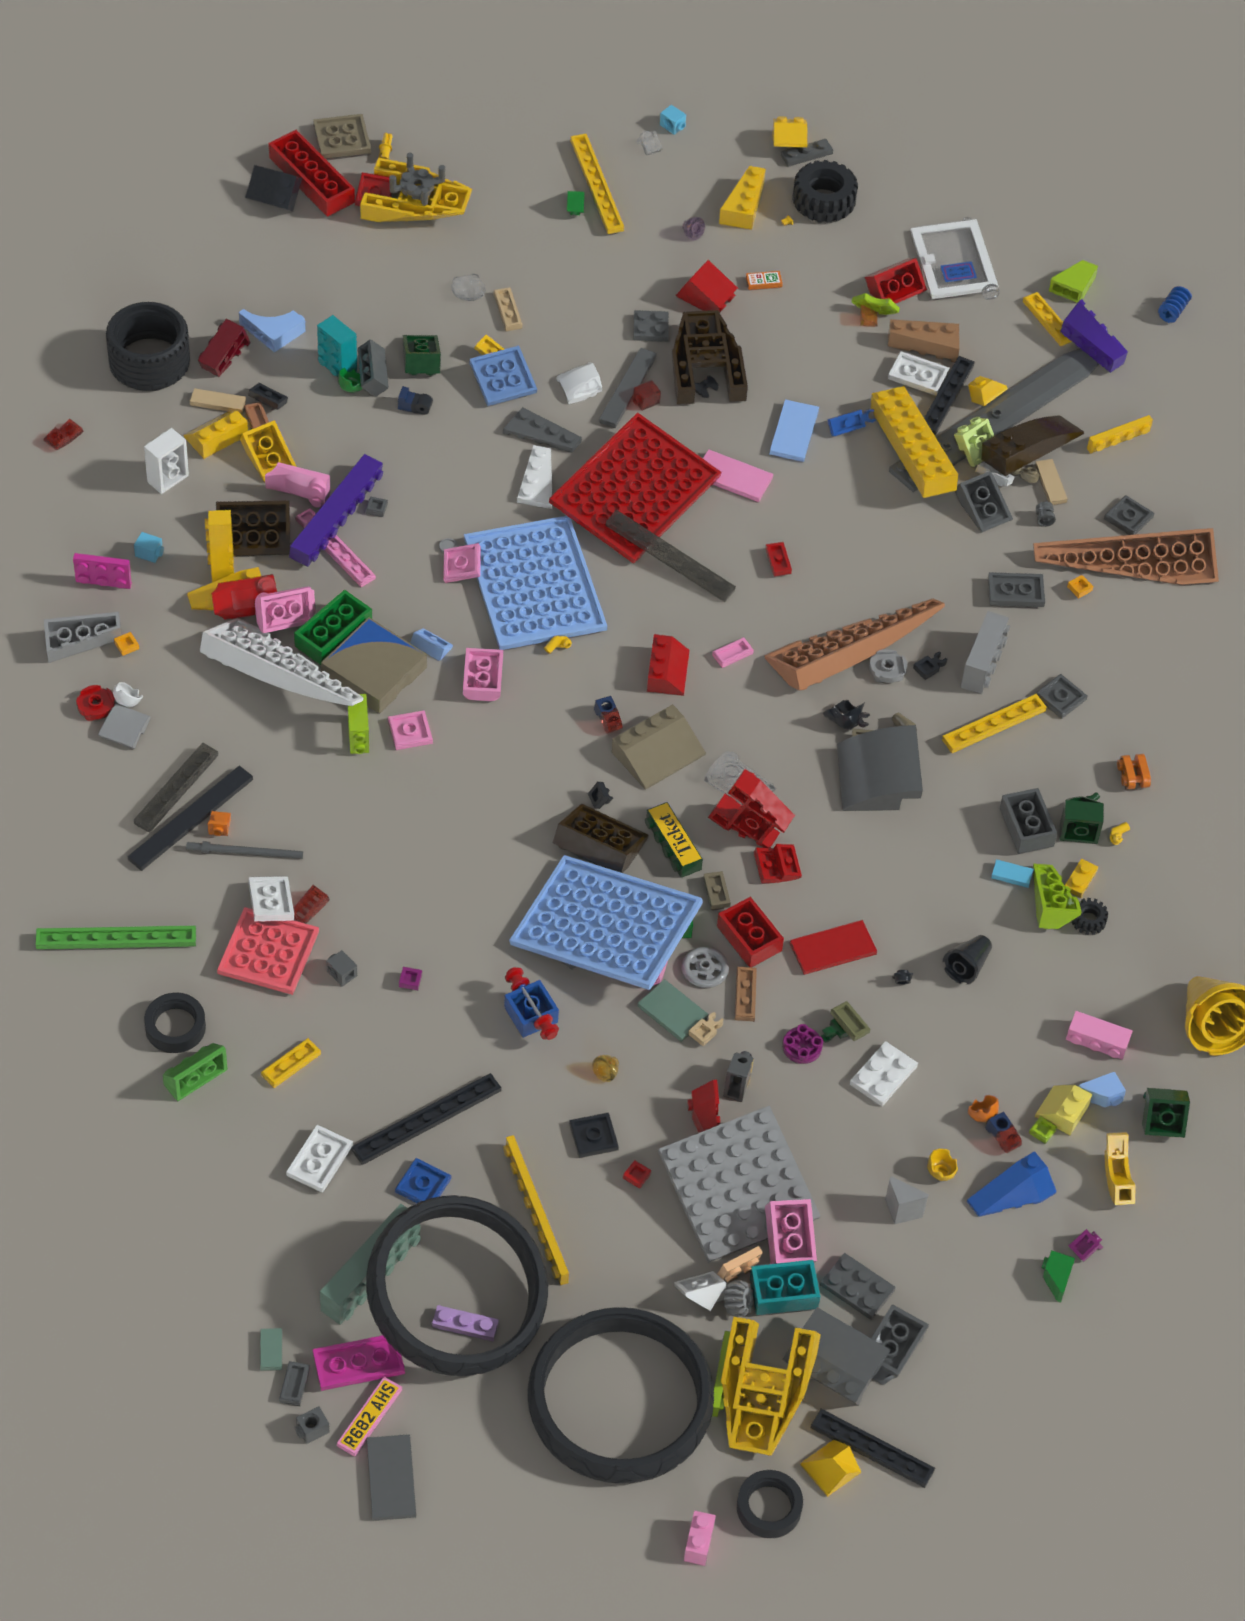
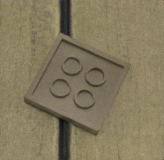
(342, 136)

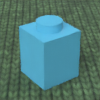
(148, 547)

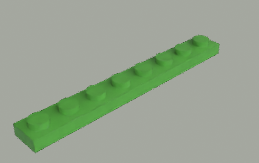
(115, 937)

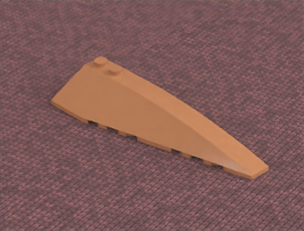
(1164, 556)
(825, 656)

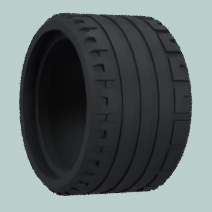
(141, 322)

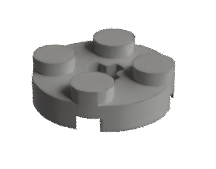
(885, 674)

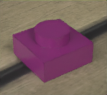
(410, 978)

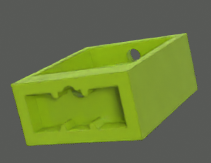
(358, 727)

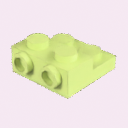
(971, 438)

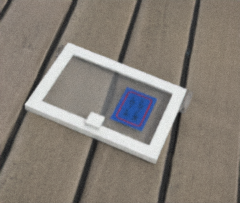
(955, 259)

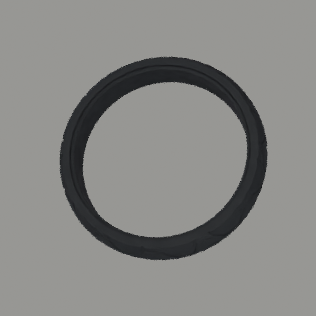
(503, 1225)
(631, 1321)

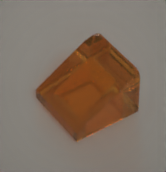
(868, 316)

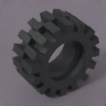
(1091, 925)

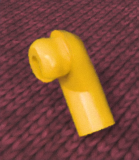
(557, 641)

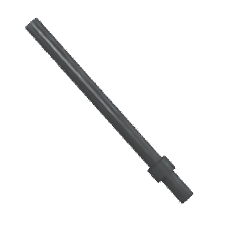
(206, 847)

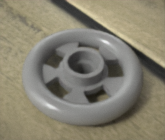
(709, 953)

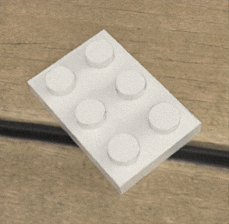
(918, 373)
(271, 899)
(883, 1073)
(319, 1158)

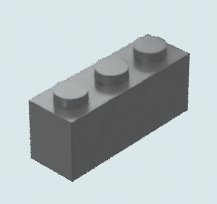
(373, 368)

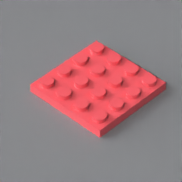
(268, 952)

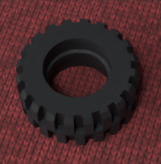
(820, 205)

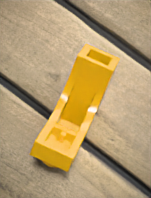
(1117, 1169)

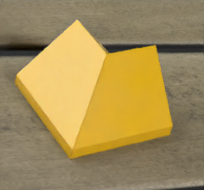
(831, 1466)

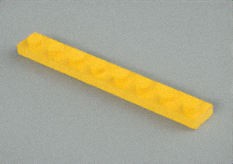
(597, 184)
(538, 1215)

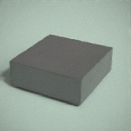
(376, 506)

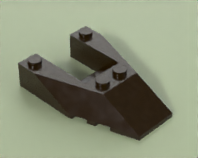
(707, 342)

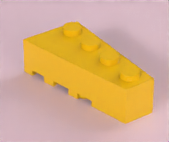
(220, 543)

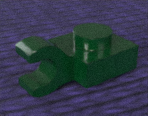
(832, 1031)

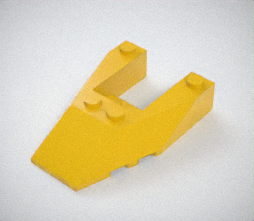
(445, 200)
(761, 1397)

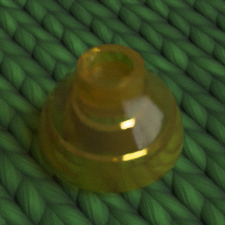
(605, 1067)

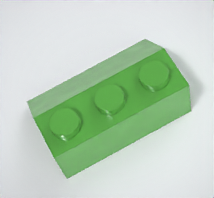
(195, 1071)

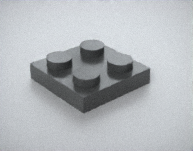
(651, 325)

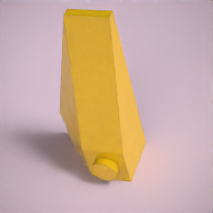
(202, 599)

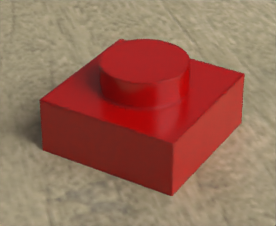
(637, 1174)

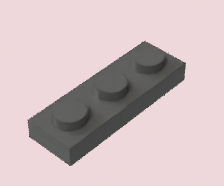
(802, 154)

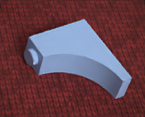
(273, 331)

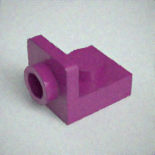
(1086, 1244)

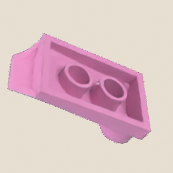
(299, 482)
(284, 609)
(483, 674)

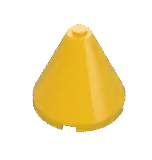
(1215, 1015)

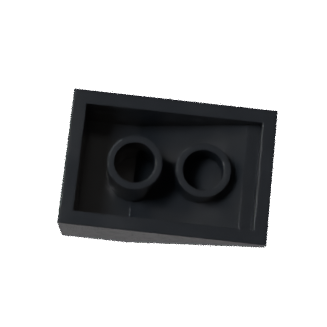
(273, 188)

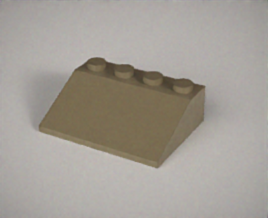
(657, 747)

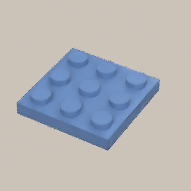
(503, 375)

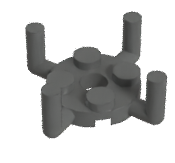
(412, 177)

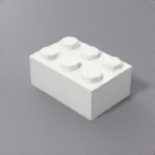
(166, 460)

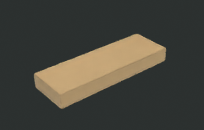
(508, 309)
(217, 400)
(1051, 482)

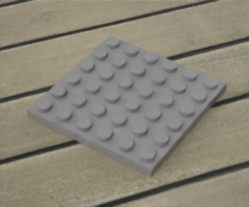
(730, 1177)

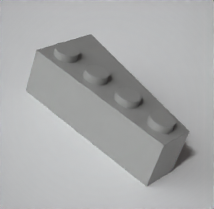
(79, 633)

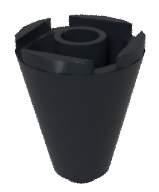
(967, 959)

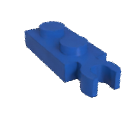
(849, 421)

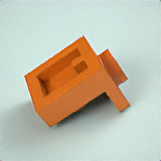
(219, 823)

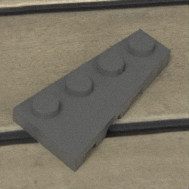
(532, 426)

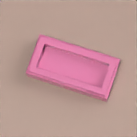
(732, 652)

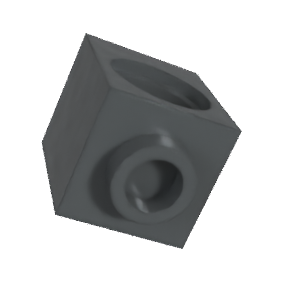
(341, 968)
(314, 1417)

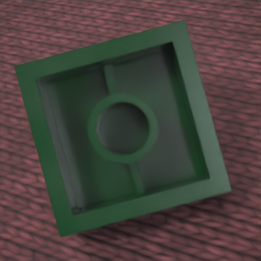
(1082, 819)
(1165, 1112)

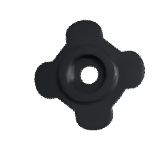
(902, 977)

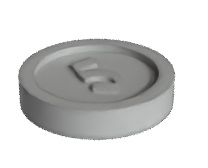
(447, 543)

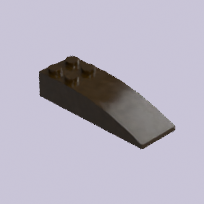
(1027, 443)

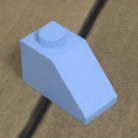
(1105, 1090)

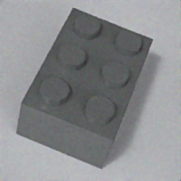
(1028, 820)

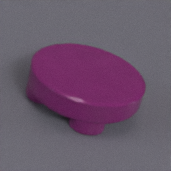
(802, 1044)

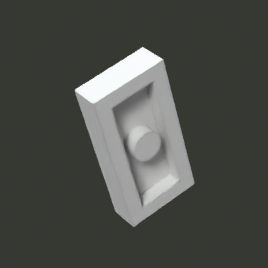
(1001, 480)

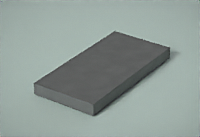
(391, 1477)

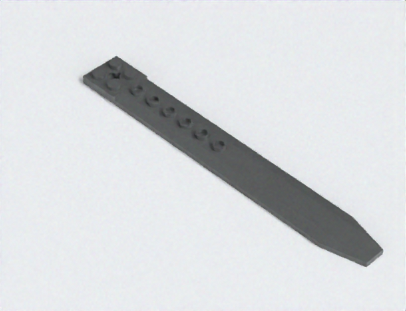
(1015, 404)

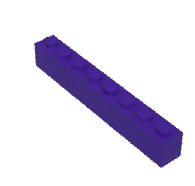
(336, 510)

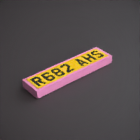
(369, 1416)

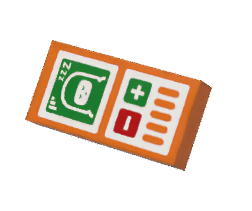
(764, 280)

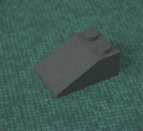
(983, 501)

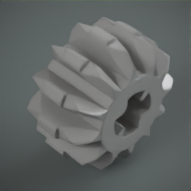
(738, 1298)

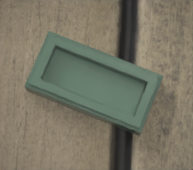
(271, 1349)

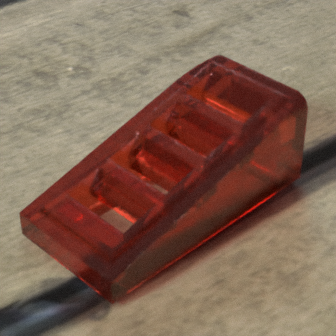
(313, 891)

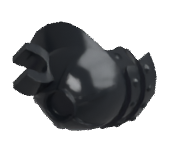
(847, 715)

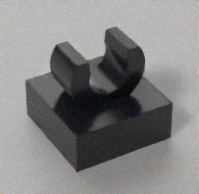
(599, 795)

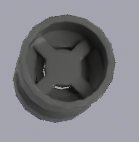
(1045, 513)

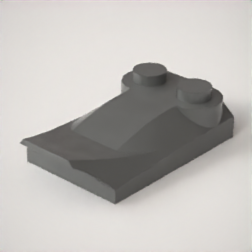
(900, 1334)

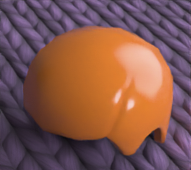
(984, 1110)

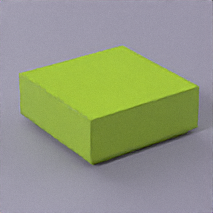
(1043, 1130)

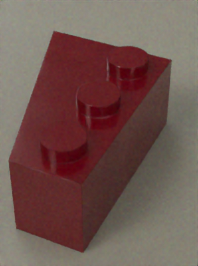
(223, 347)

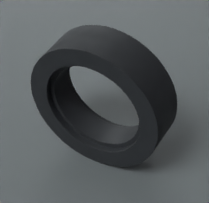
(174, 1001)
(764, 1528)

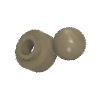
(1028, 474)

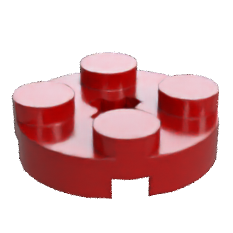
(91, 711)

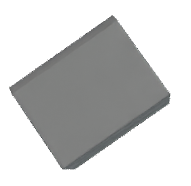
(905, 1201)

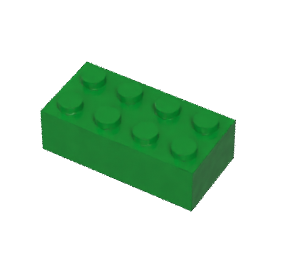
(331, 626)

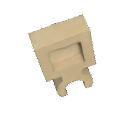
(705, 1031)

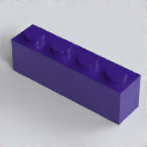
(1093, 337)

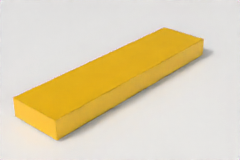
(1046, 317)

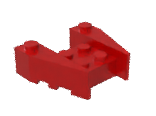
(756, 815)

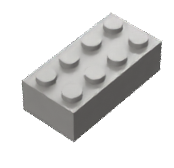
(985, 652)

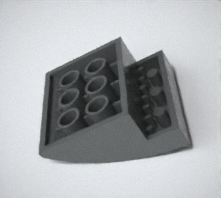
(879, 769)

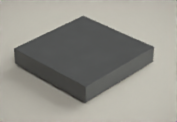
(1129, 515)
(1061, 696)

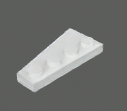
(537, 480)

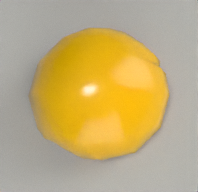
(942, 1165)

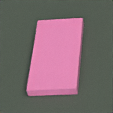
(739, 476)

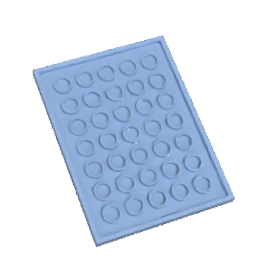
(536, 583)
(606, 922)

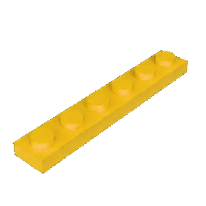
(994, 723)

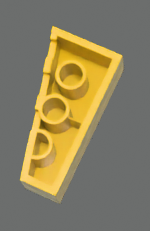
(743, 201)

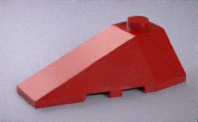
(704, 1106)

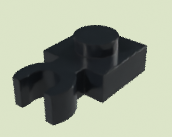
(928, 667)

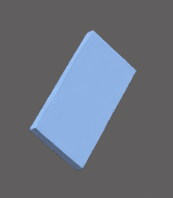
(794, 430)

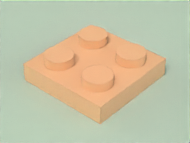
(740, 1264)

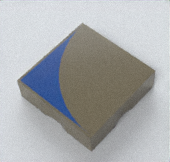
(375, 664)

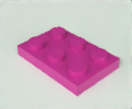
(102, 571)

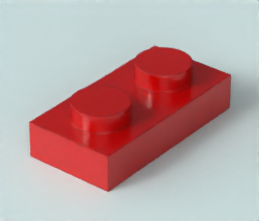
(778, 559)

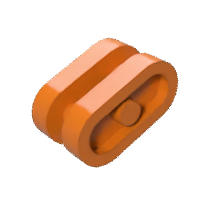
(1128, 775)

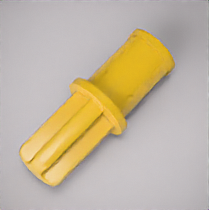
(385, 147)

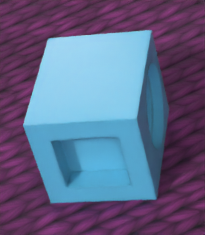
(672, 119)

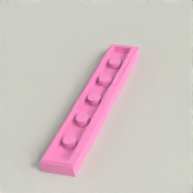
(342, 554)

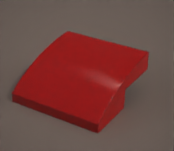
(777, 863)

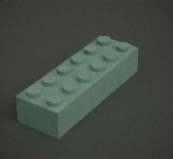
(348, 1285)

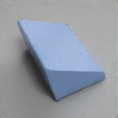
(431, 644)

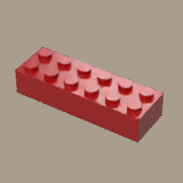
(319, 178)

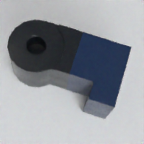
(414, 402)

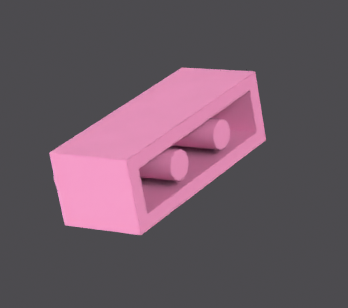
(1099, 1035)

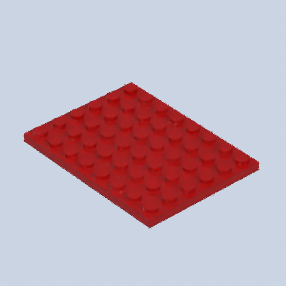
(641, 476)

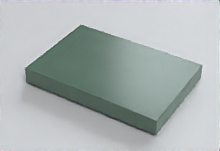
(672, 1009)

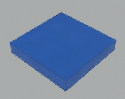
(422, 1182)

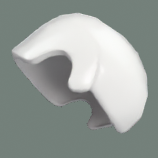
(126, 695)

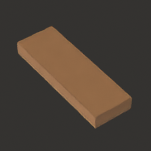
(745, 993)

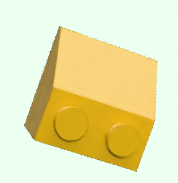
(789, 132)

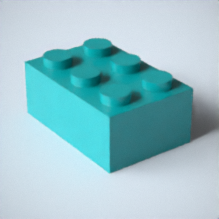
(336, 346)
(784, 1287)

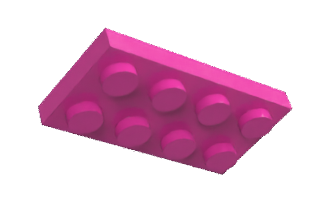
(356, 1362)

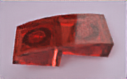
(64, 435)

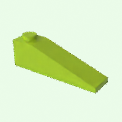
(1053, 899)

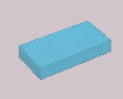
(1012, 873)

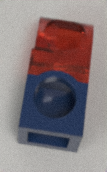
(608, 714)
(1004, 1132)

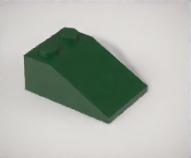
(421, 354)

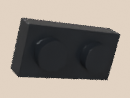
(268, 396)

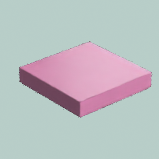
(462, 562)
(410, 730)

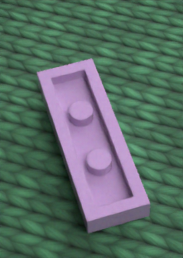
(465, 1323)

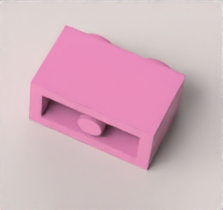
(699, 1538)

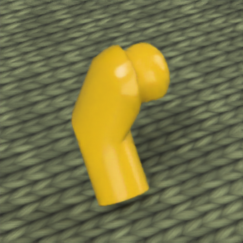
(1117, 831)

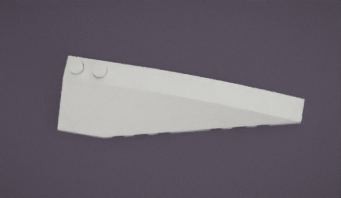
(264, 658)

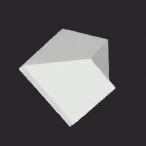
(703, 1289)

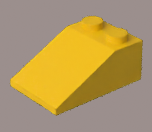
(266, 448)

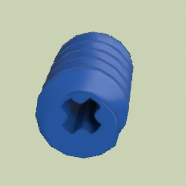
(1174, 304)

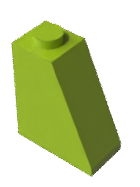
(1074, 281)

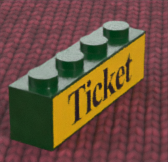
(673, 839)

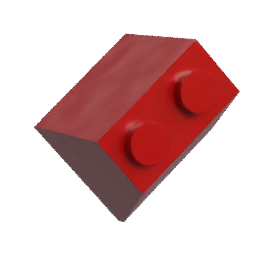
(708, 289)

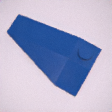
(1019, 1185)

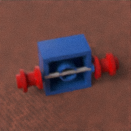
(530, 1006)

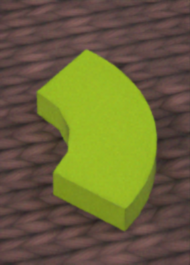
(883, 306)

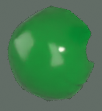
(349, 381)

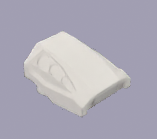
(580, 383)

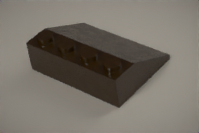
(259, 527)
(599, 838)

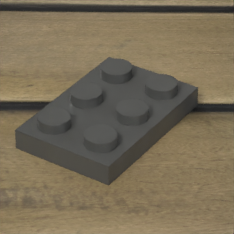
(1016, 589)
(857, 1286)

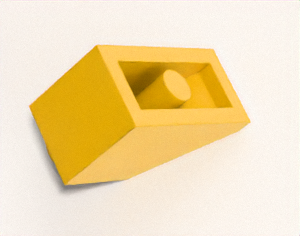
(985, 390)

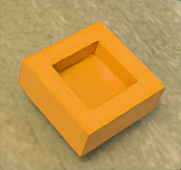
(1080, 586)
(126, 643)

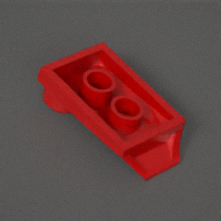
(238, 597)

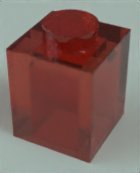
(646, 395)

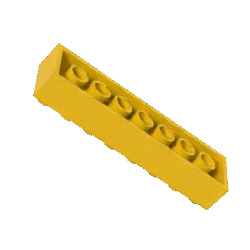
(914, 442)

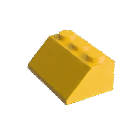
(217, 433)

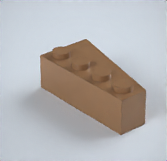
(925, 337)

